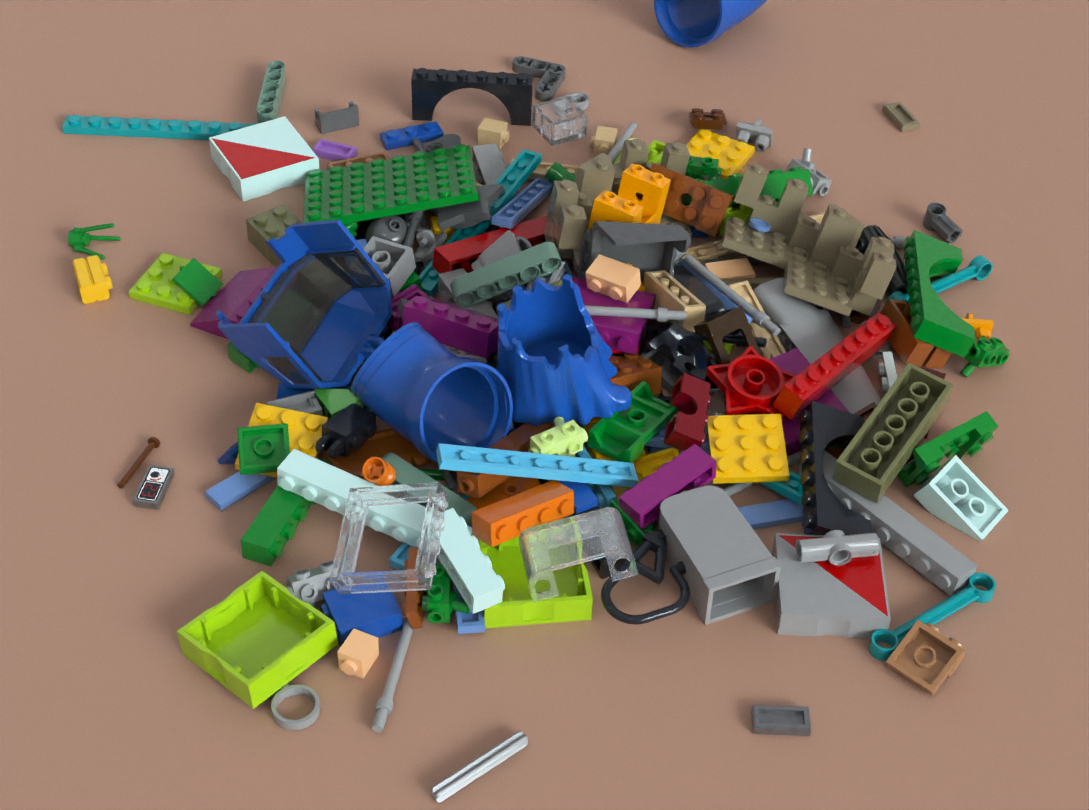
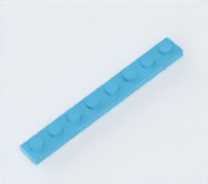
(536, 465)

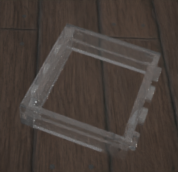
(359, 499)

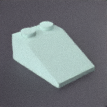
(961, 499)

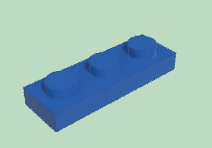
(403, 137)

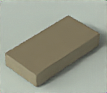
(900, 117)

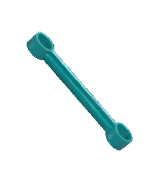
(977, 268)
(934, 614)

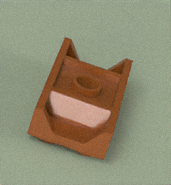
(707, 203)

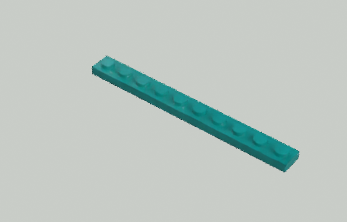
(147, 127)
(511, 180)

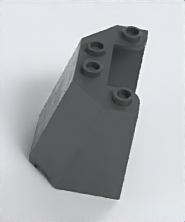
(640, 244)

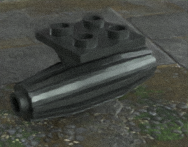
(898, 280)

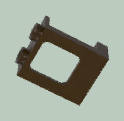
(723, 324)

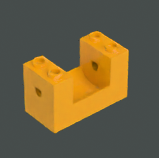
(638, 200)

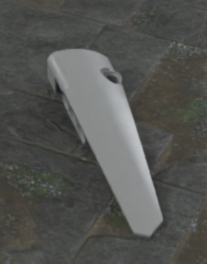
(814, 334)

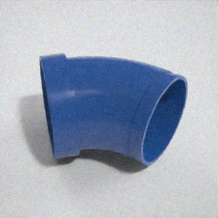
(701, 21)
(433, 393)

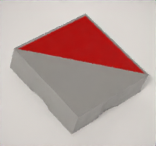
(828, 597)

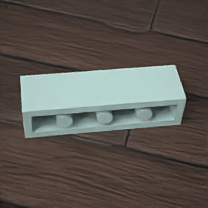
(468, 566)

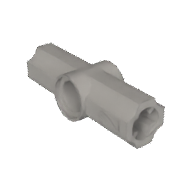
(837, 547)

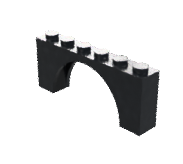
(511, 89)
(820, 430)

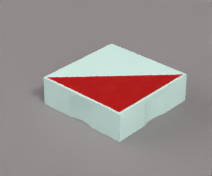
(263, 158)

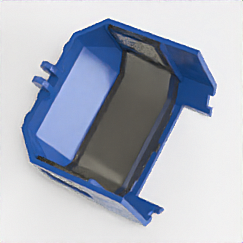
(316, 309)

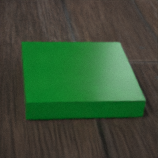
(262, 448)

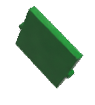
(197, 282)

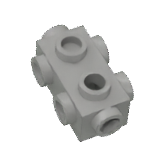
(819, 181)
(310, 584)

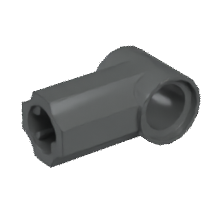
(937, 220)

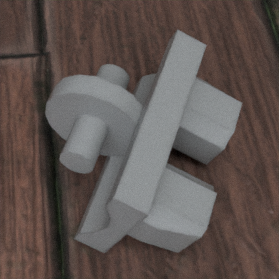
(756, 134)
(427, 243)

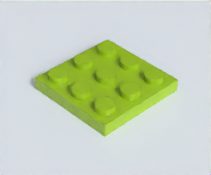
(158, 288)

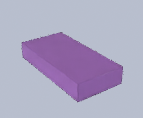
(333, 150)

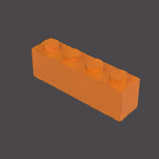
(524, 510)

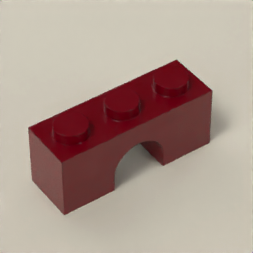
(692, 398)

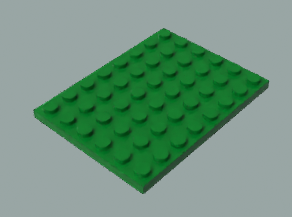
(391, 186)

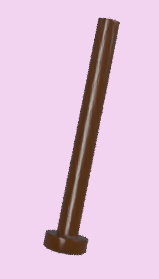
(153, 443)

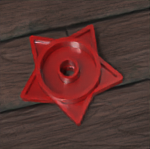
(749, 383)

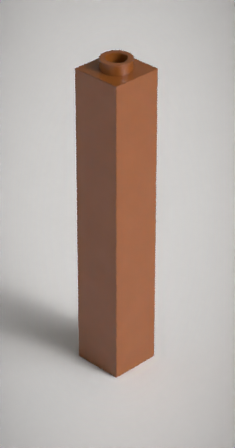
(479, 484)

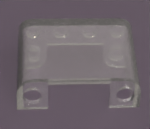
(574, 542)

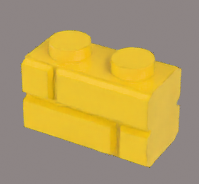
(91, 279)

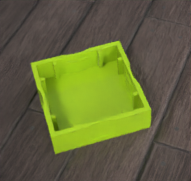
(517, 605)
(257, 639)

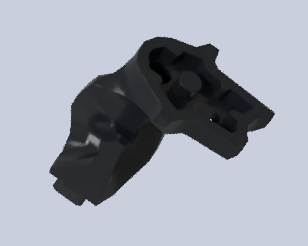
(668, 339)

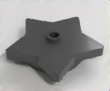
(469, 213)

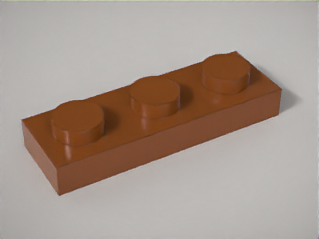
(412, 607)

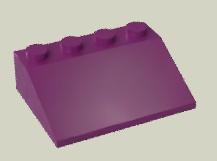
(233, 299)
(454, 325)

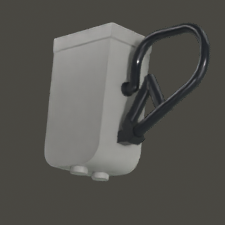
(709, 555)

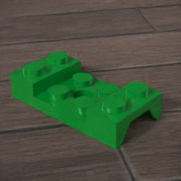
(623, 435)
(960, 440)

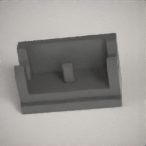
(337, 119)

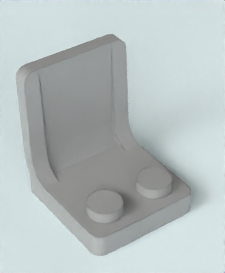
(500, 249)

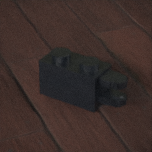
(347, 431)

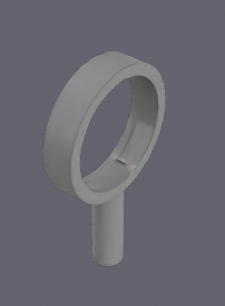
(290, 690)

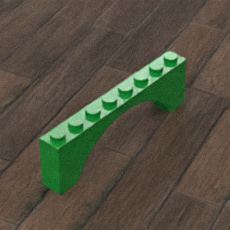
(929, 315)

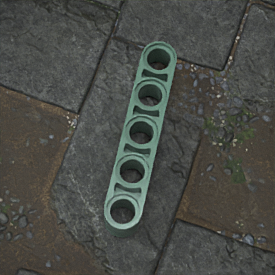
(271, 92)
(505, 274)
(409, 474)

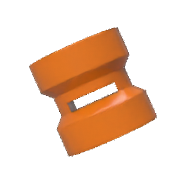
(373, 470)

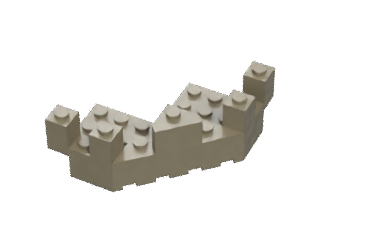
(573, 201)
(815, 257)

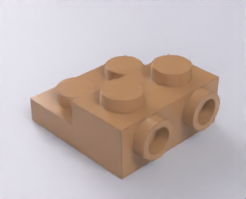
(926, 657)

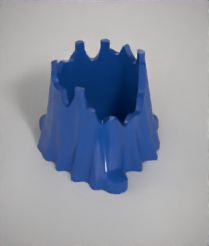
(556, 357)

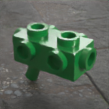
(703, 168)
(985, 353)
(441, 599)

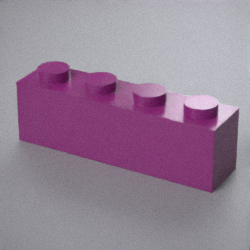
(685, 472)

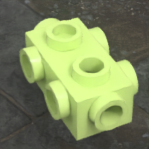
(562, 440)

